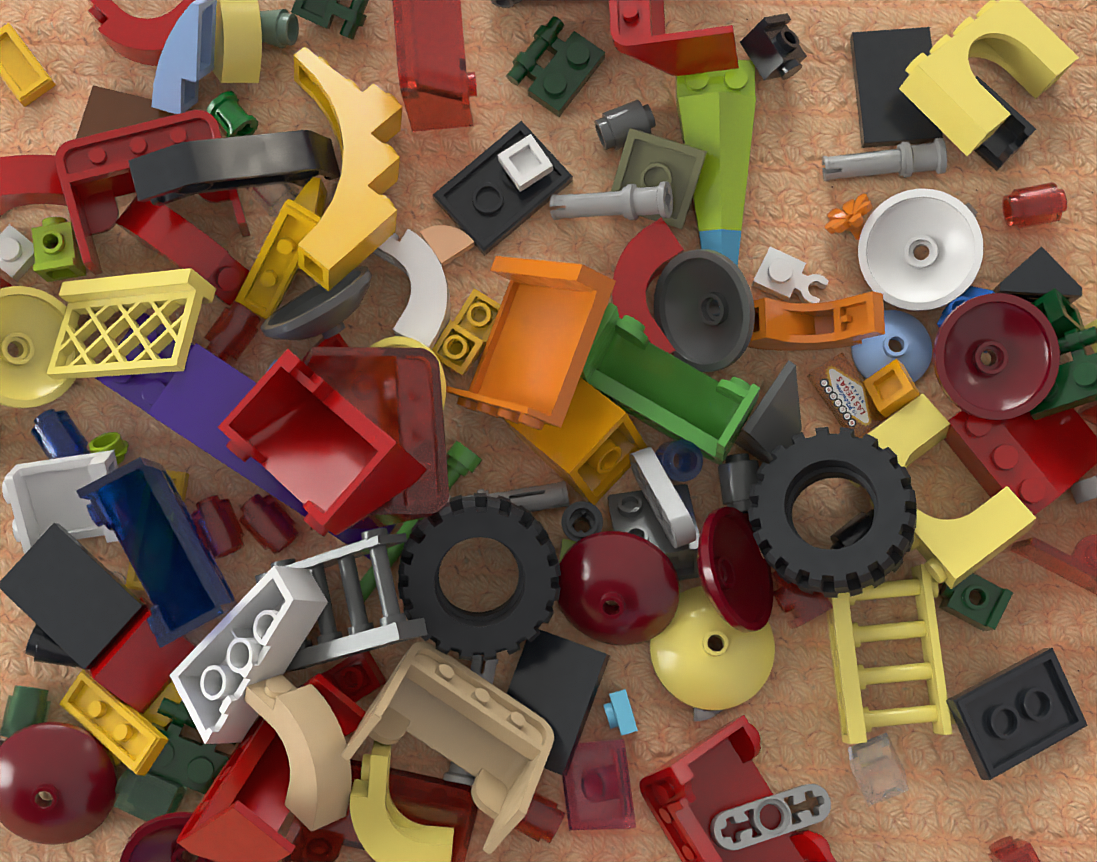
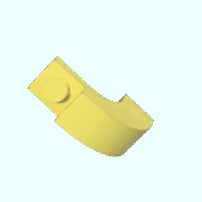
(238, 41)
(382, 828)

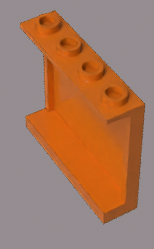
(537, 341)

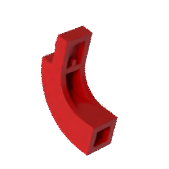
(133, 36)
(29, 181)
(184, 246)
(636, 269)

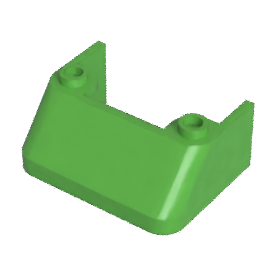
(666, 389)

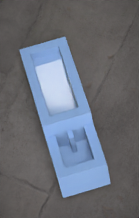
(186, 58)

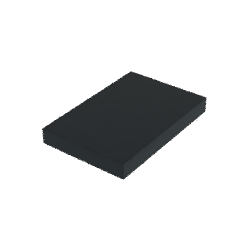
(879, 71)
(487, 201)
(71, 596)
(559, 685)
(1016, 713)

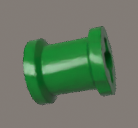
(232, 116)

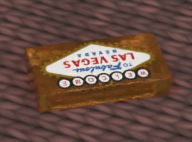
(846, 395)

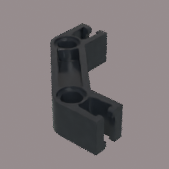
(232, 164)

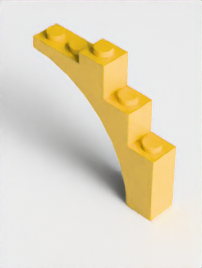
(359, 213)

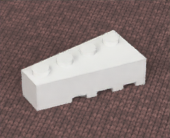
(246, 648)

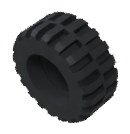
(823, 458)
(494, 629)

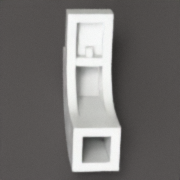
(430, 296)

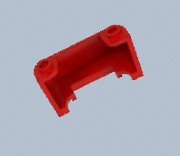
(318, 446)
(715, 778)

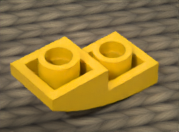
(468, 333)

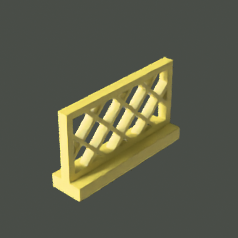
(132, 297)

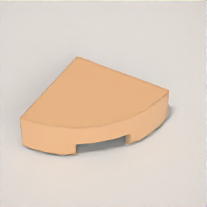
(447, 242)

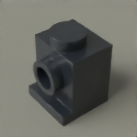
(774, 48)

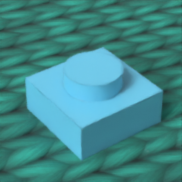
(620, 713)

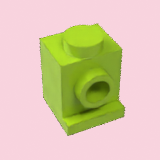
(64, 259)

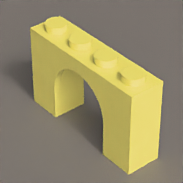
(1003, 34)
(957, 545)

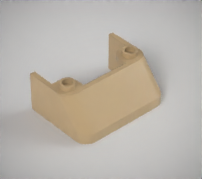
(466, 724)

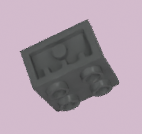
(634, 515)

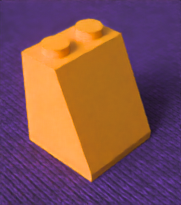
(591, 444)

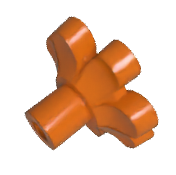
(850, 217)

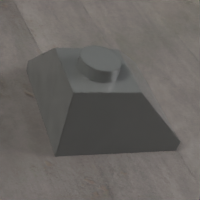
(775, 417)

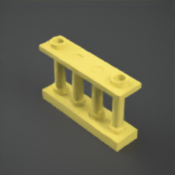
(852, 678)

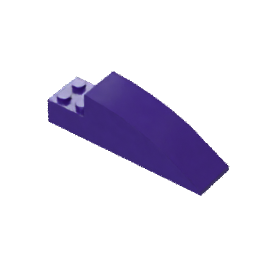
(196, 404)

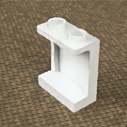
(47, 495)

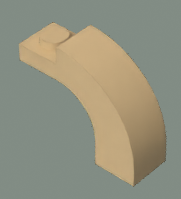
(314, 746)

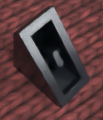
(1039, 276)

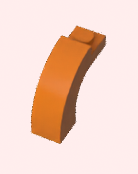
(817, 325)

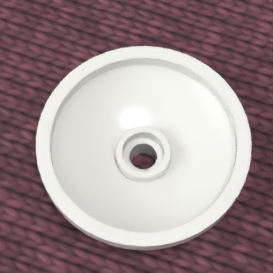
(917, 220)

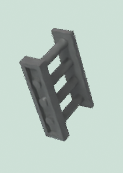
(362, 635)

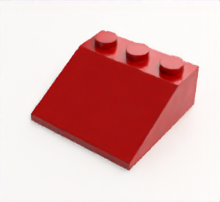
(1025, 454)

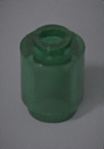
(24, 708)

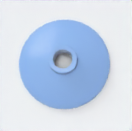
(914, 341)

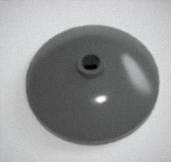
(319, 310)
(690, 313)

